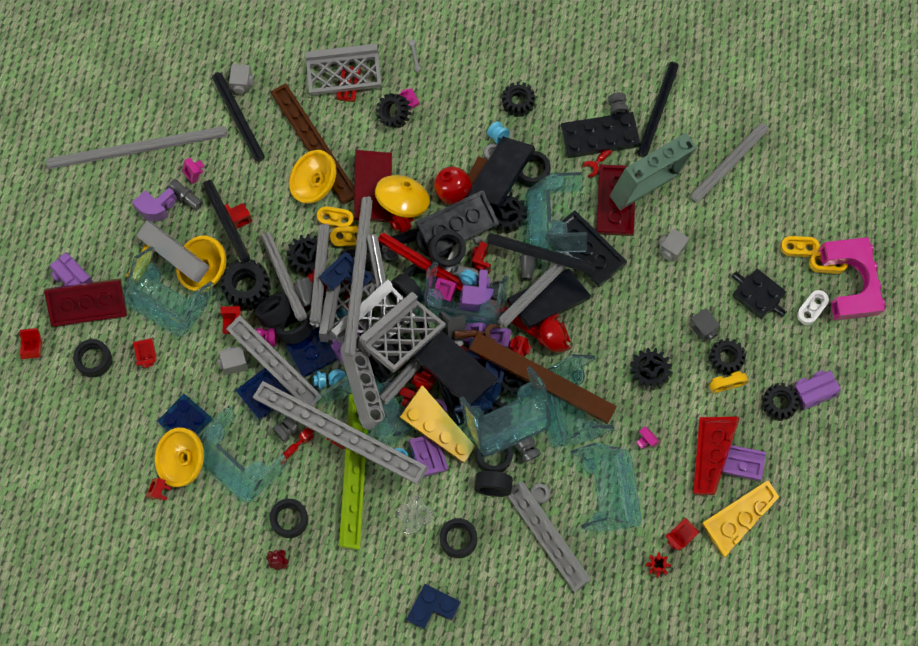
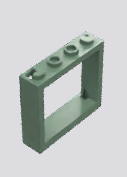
(652, 171)

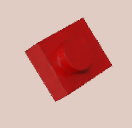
(478, 256)
(30, 343)
(145, 352)
(682, 534)

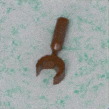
(472, 333)

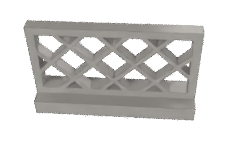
(338, 56)
(367, 306)
(331, 307)
(387, 324)

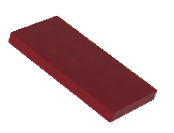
(368, 171)
(609, 217)
(85, 302)

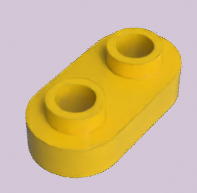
(336, 216)
(349, 237)
(799, 246)
(816, 257)
(735, 380)

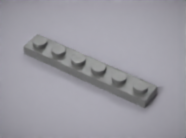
(274, 361)
(549, 537)

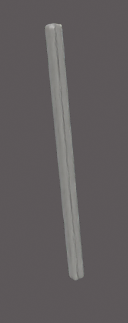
(136, 147)
(358, 277)

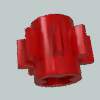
(401, 223)
(520, 345)
(423, 378)
(657, 571)

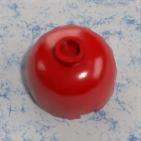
(452, 184)
(554, 335)

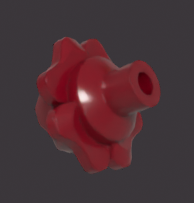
(277, 559)

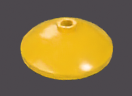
(312, 176)
(402, 196)
(211, 253)
(172, 455)

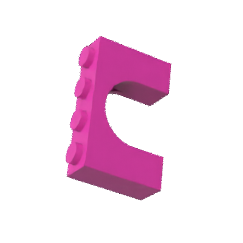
(859, 255)

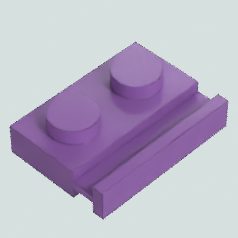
(429, 454)
(745, 463)

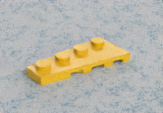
(434, 423)
(736, 519)

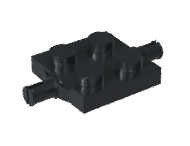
(759, 294)

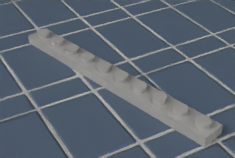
(341, 433)

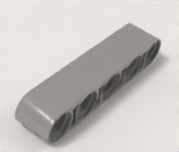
(173, 251)
(363, 387)

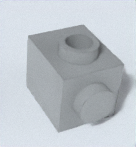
(241, 79)
(673, 245)
(232, 360)

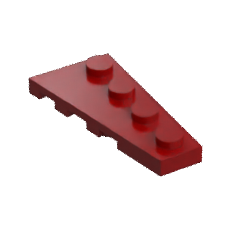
(713, 447)

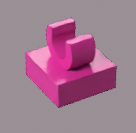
(410, 95)
(192, 170)
(446, 287)
(648, 438)

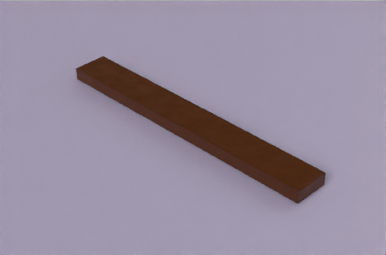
(311, 138)
(555, 384)

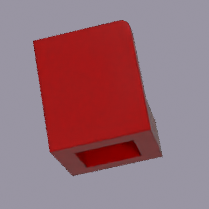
(239, 215)
(229, 314)

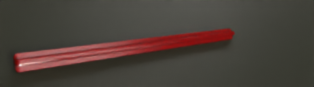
(424, 263)

